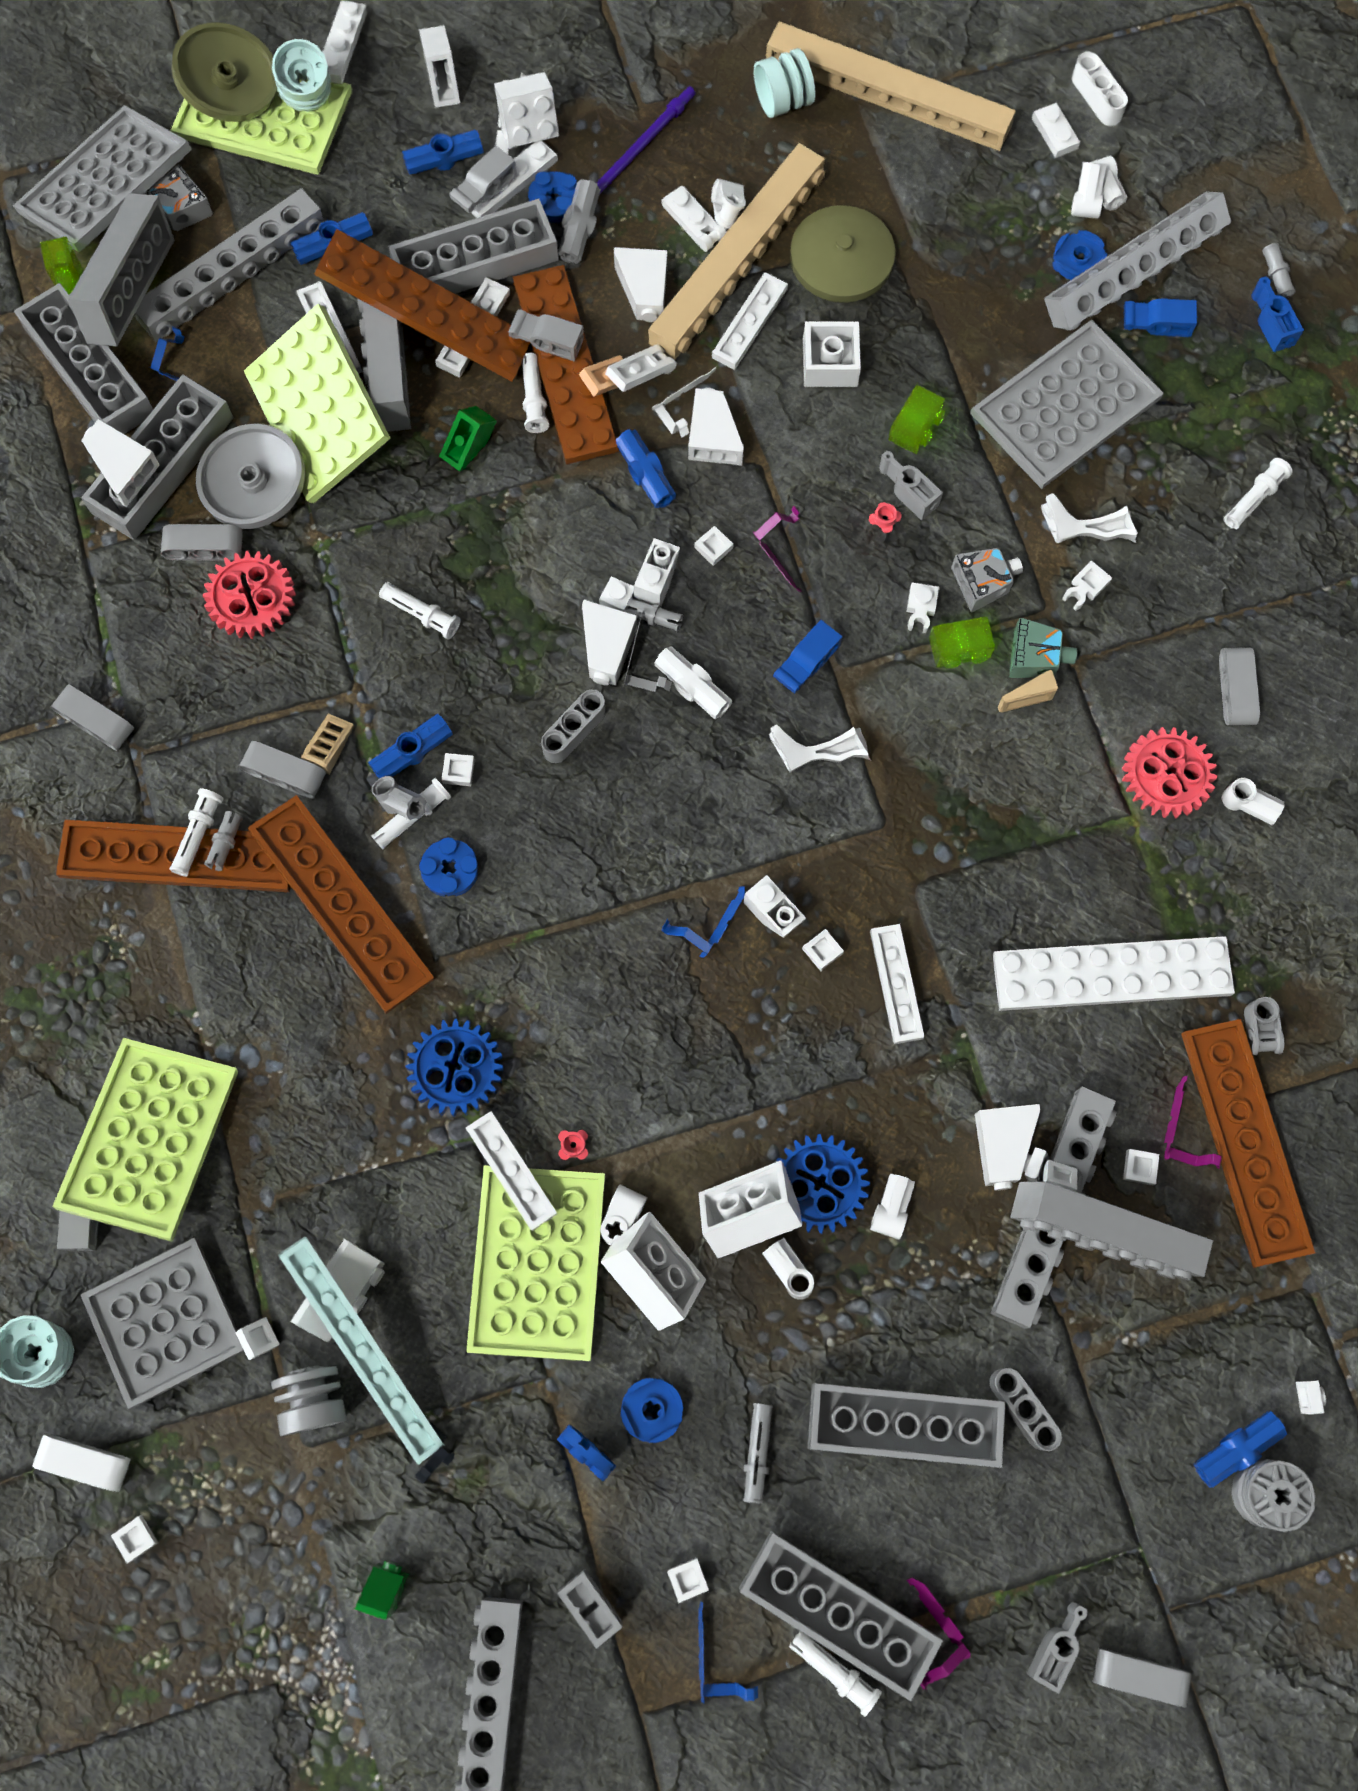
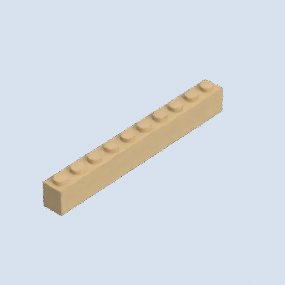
(897, 87)
(737, 251)

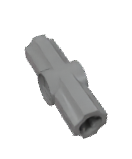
(579, 221)

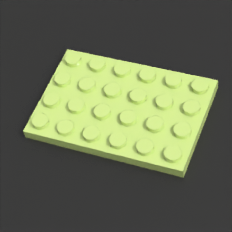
(275, 136)
(318, 401)
(146, 1139)
(537, 1285)

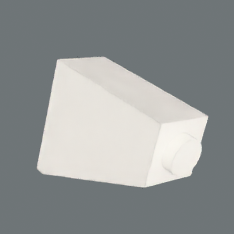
(439, 66)
(643, 280)
(713, 430)
(120, 460)
(607, 640)
(1005, 1142)

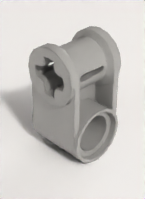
(1264, 1029)

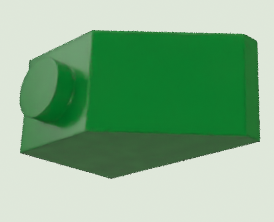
(467, 437)
(382, 1590)

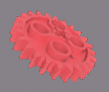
(224, 603)
(1188, 758)

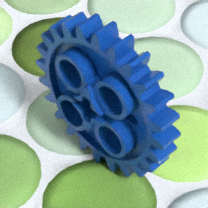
(428, 1061)
(834, 1160)

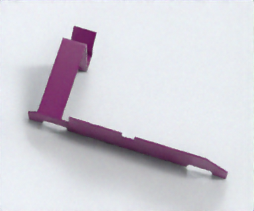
(766, 527)
(1178, 1154)
(950, 1630)

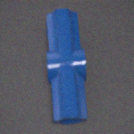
(442, 152)
(316, 243)
(645, 468)
(425, 737)
(1240, 1449)

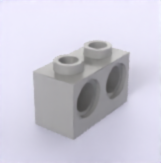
(590, 1608)

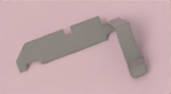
(643, 683)

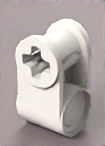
(727, 201)
(623, 1210)

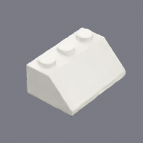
(749, 1209)
(654, 1272)
(354, 1273)

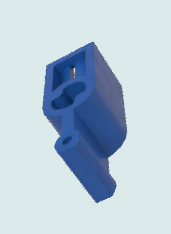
(1162, 317)
(1276, 317)
(808, 656)

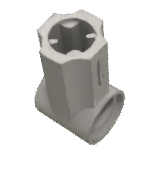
(398, 799)

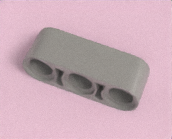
(201, 542)
(1239, 686)
(574, 714)
(92, 717)
(282, 769)
(1039, 1417)
(1142, 1677)

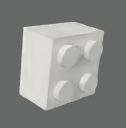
(526, 109)
(831, 354)

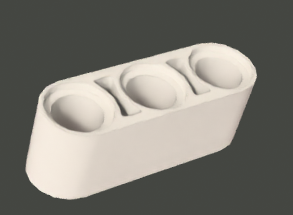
(1099, 88)
(81, 1462)

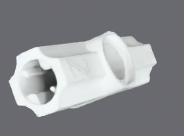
(693, 682)

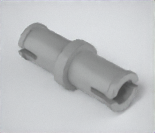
(1278, 270)
(655, 614)
(223, 841)

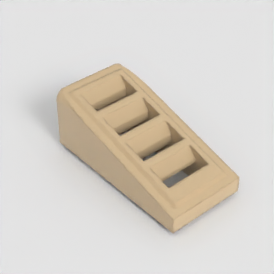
(1033, 692)
(319, 737)

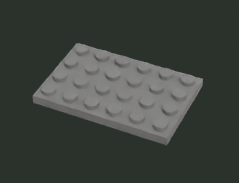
(94, 180)
(1066, 404)

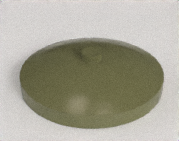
(224, 72)
(842, 253)

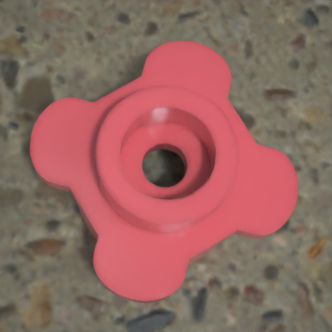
(888, 510)
(567, 1138)

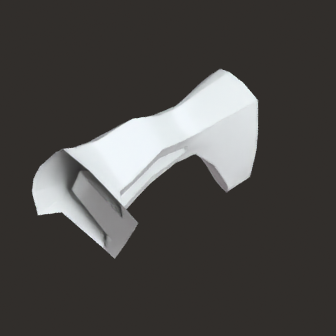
(1065, 526)
(837, 750)

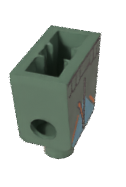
(1038, 650)

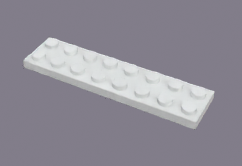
(1113, 973)

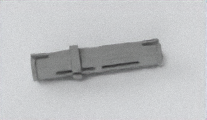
(753, 1492)

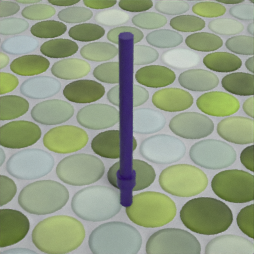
(674, 109)

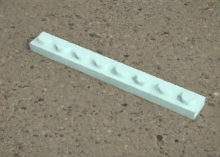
(361, 1350)

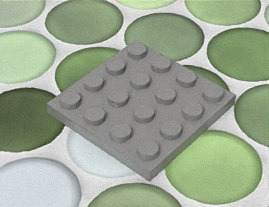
(162, 1323)

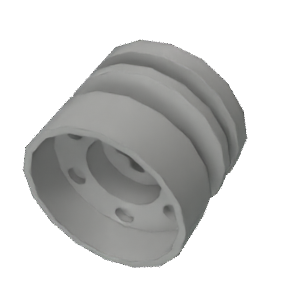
(308, 1400)
(1255, 1495)

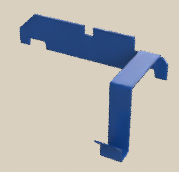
(160, 349)
(718, 932)
(722, 1689)

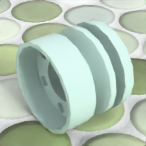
(302, 61)
(784, 82)
(18, 1346)

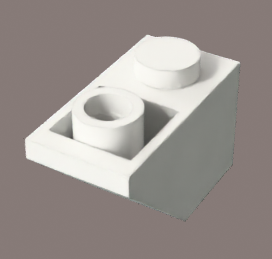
(656, 573)
(773, 907)

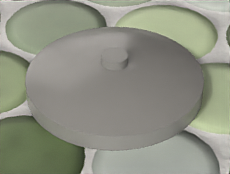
(250, 476)

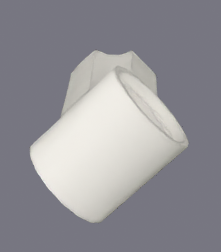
(1112, 189)
(1088, 198)
(1254, 801)
(891, 1212)
(787, 1267)

